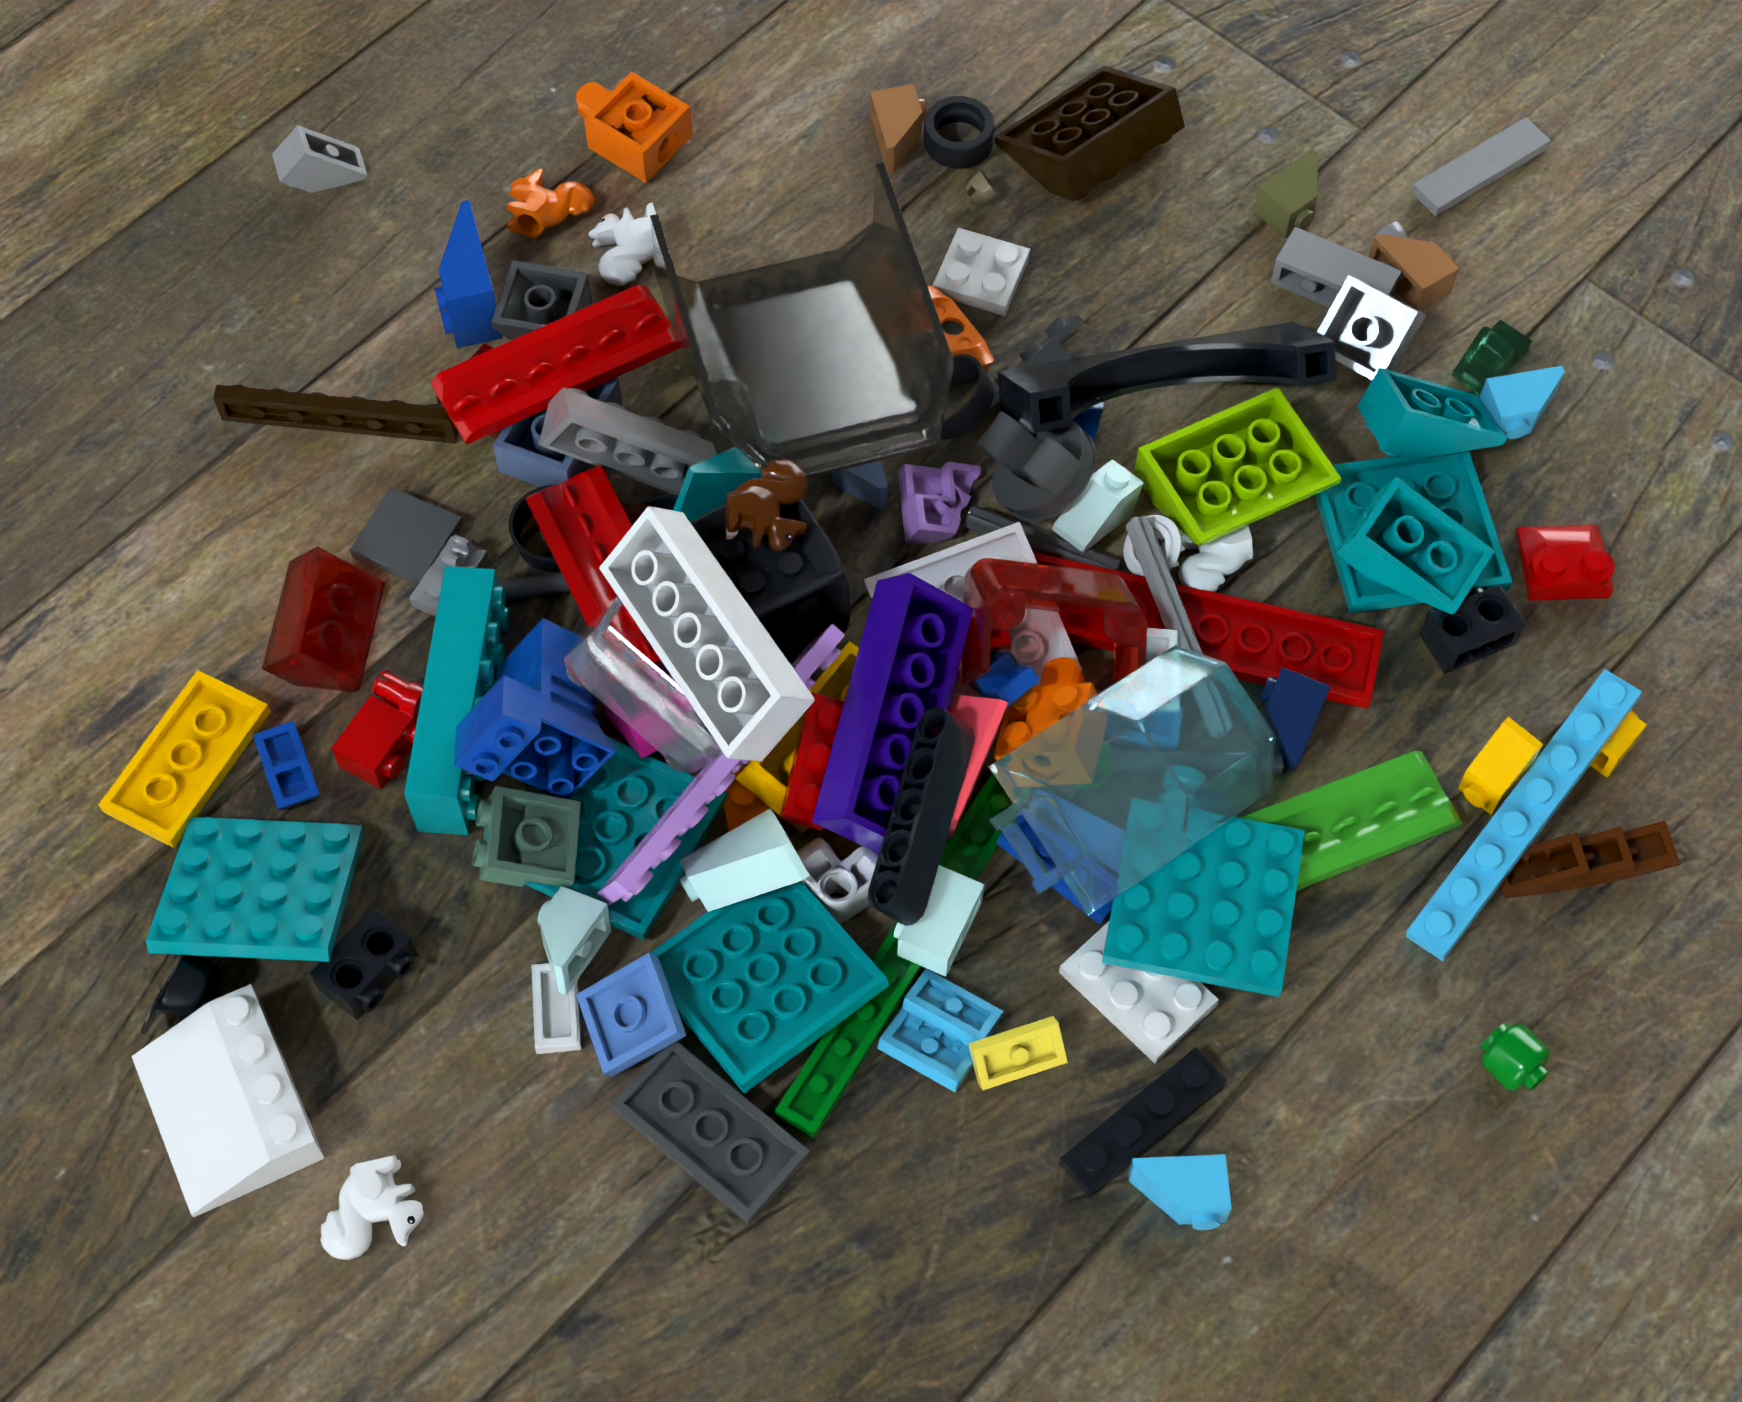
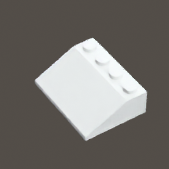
(226, 1102)

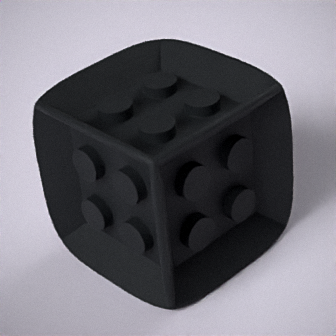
(790, 590)

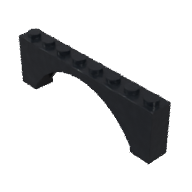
(1057, 391)

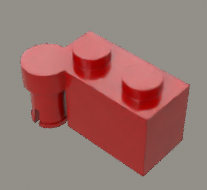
(381, 731)

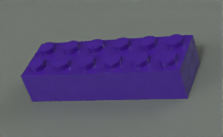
(899, 673)

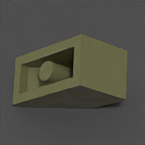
(1290, 195)

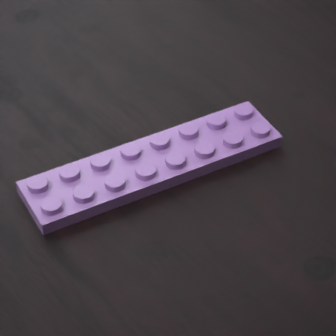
(708, 784)

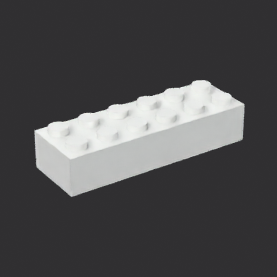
(706, 634)

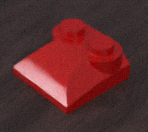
(1564, 562)

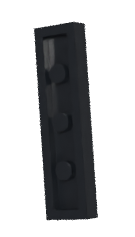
(1142, 1122)

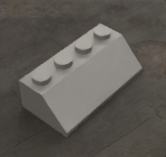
(621, 440)

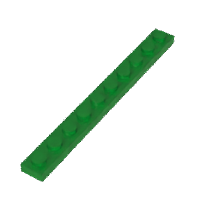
(849, 1042)

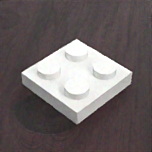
(982, 271)

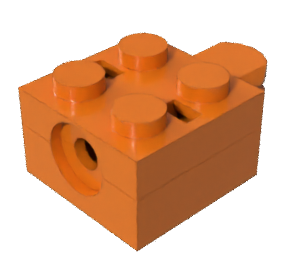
(634, 124)
(1041, 706)

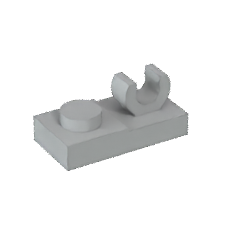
(455, 553)

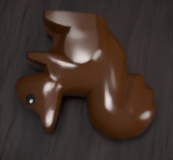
(758, 502)

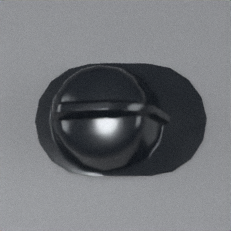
(186, 989)

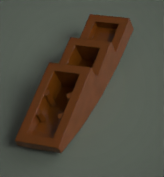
(1590, 860)

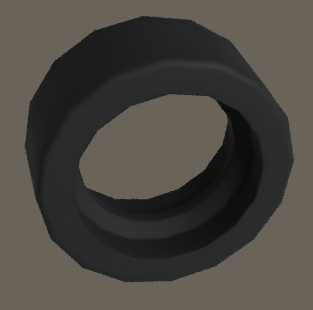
(962, 153)

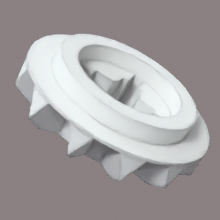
(1167, 534)

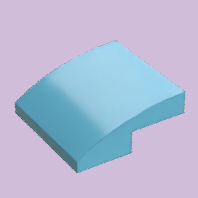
(936, 1027)

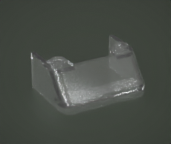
(640, 693)

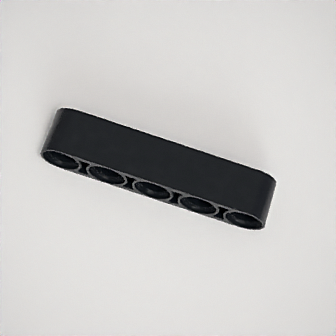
(921, 816)

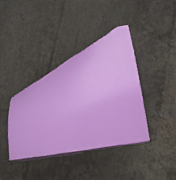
(934, 499)

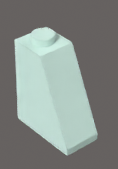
(742, 864)

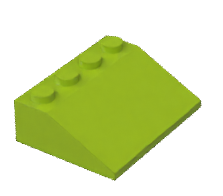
(1234, 468)

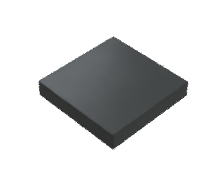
(405, 536)

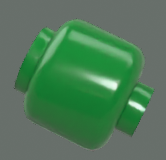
(1515, 1057)

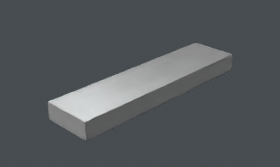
(1480, 166)

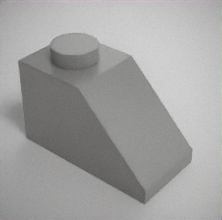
(317, 161)

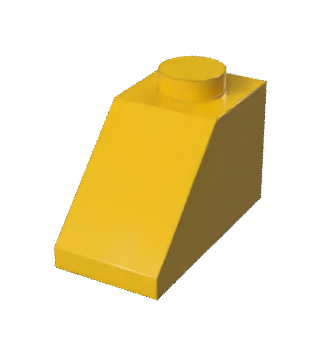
(1499, 766)

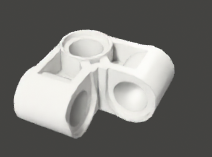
(832, 876)

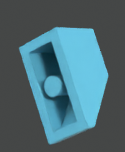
(1520, 398)
(1186, 1187)

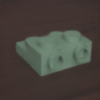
(527, 838)

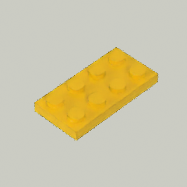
(185, 758)

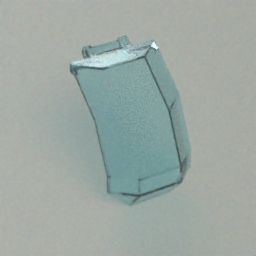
(1136, 775)

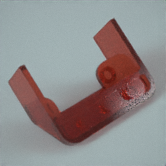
(1004, 588)

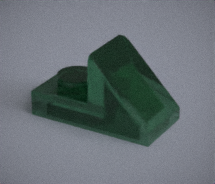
(1491, 355)

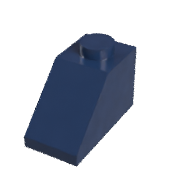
(1292, 711)

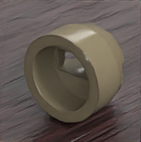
(981, 189)

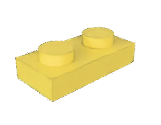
(1018, 1053)

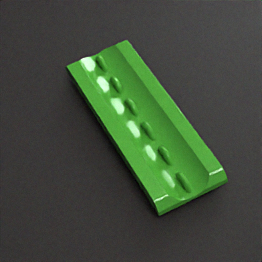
(1364, 816)

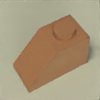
(896, 122)
(1425, 268)

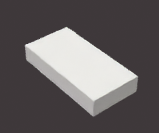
(555, 1014)

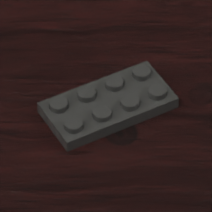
(711, 1131)

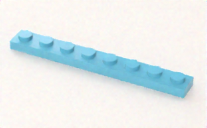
(1523, 815)

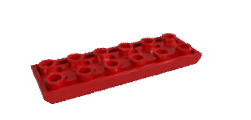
(568, 353)
(582, 528)

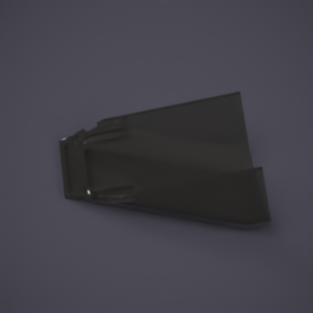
(820, 352)

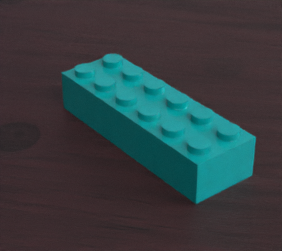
(457, 676)

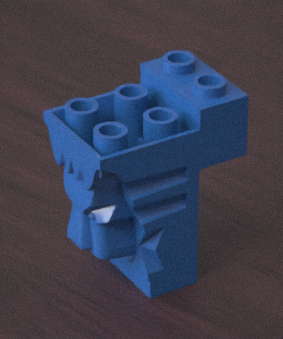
(535, 720)

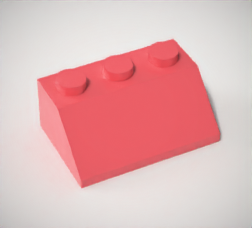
(984, 718)

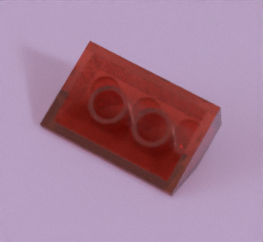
(323, 623)

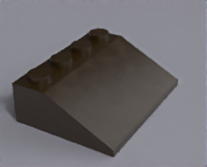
(1093, 131)

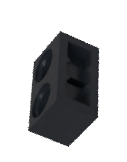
(1476, 635)
(355, 958)

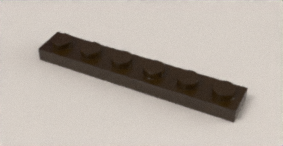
(334, 413)

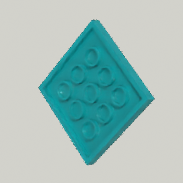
(1444, 481)
(615, 814)
(257, 889)
(1214, 910)
(766, 979)

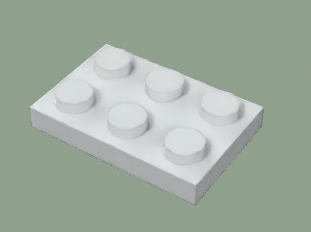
(1143, 1005)

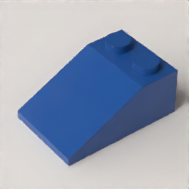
(466, 285)

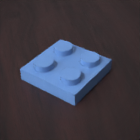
(630, 1014)

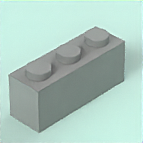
(1320, 267)

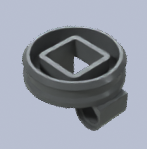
(1054, 460)

